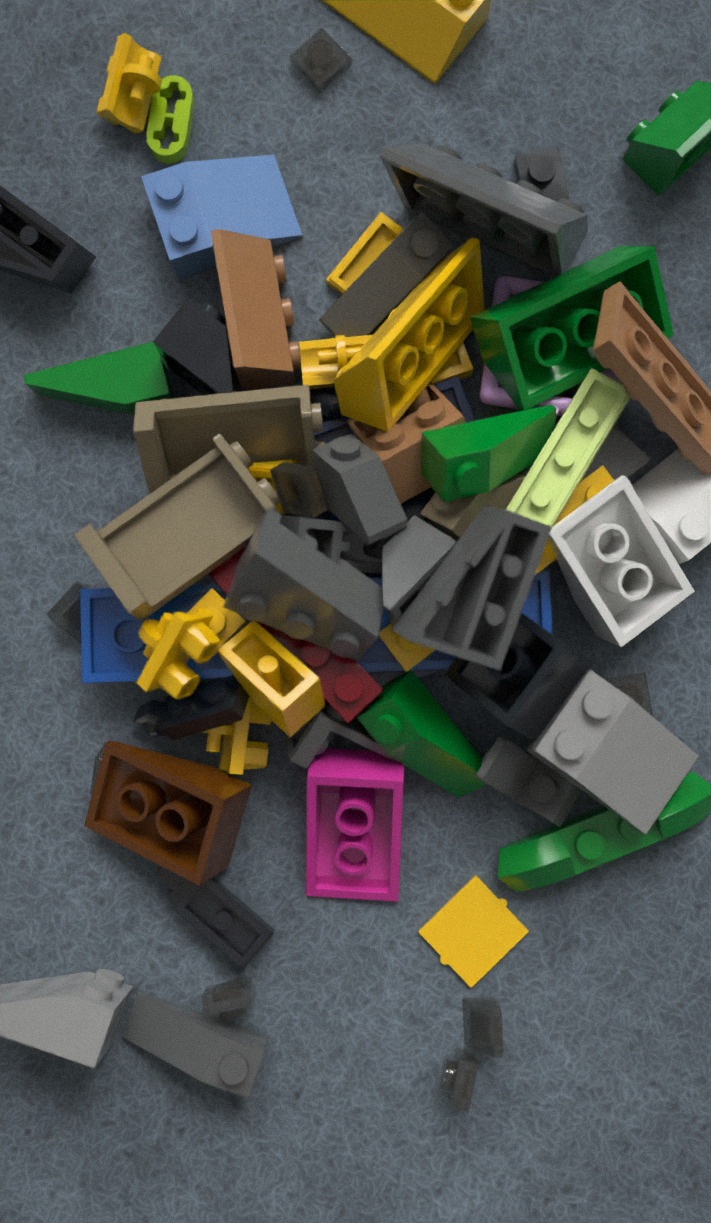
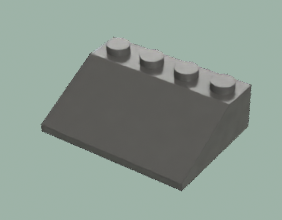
(487, 207)

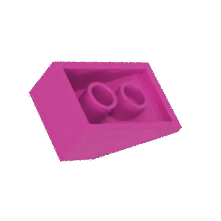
(354, 825)

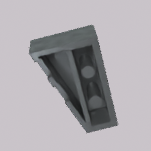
(304, 592)

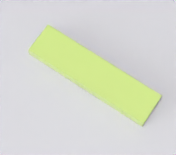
(570, 449)

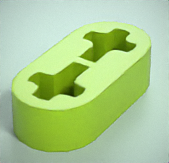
(180, 121)

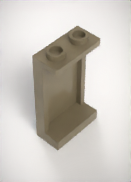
(264, 422)
(180, 529)

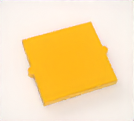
(473, 931)

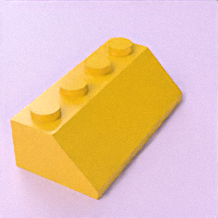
(418, 31)
(413, 341)

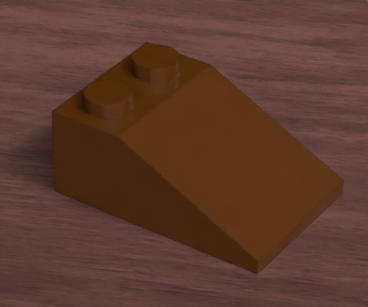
(168, 809)

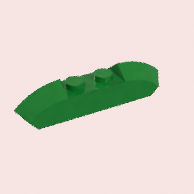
(597, 839)

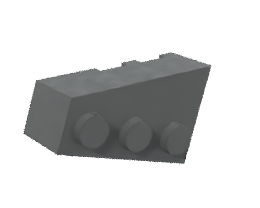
(478, 589)

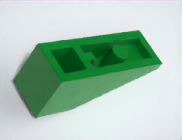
(107, 380)
(483, 452)
(422, 736)

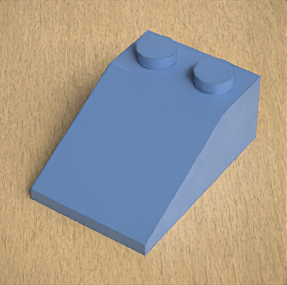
(216, 194)

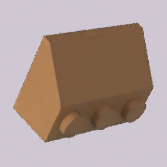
(255, 310)

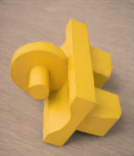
(129, 85)
(325, 358)
(170, 647)
(236, 750)

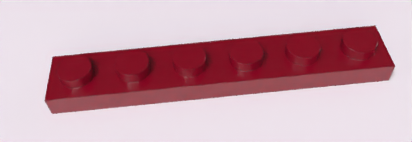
(342, 679)

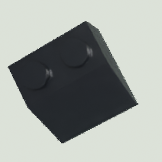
(199, 349)
(531, 682)

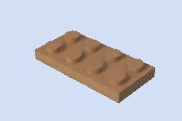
(655, 374)

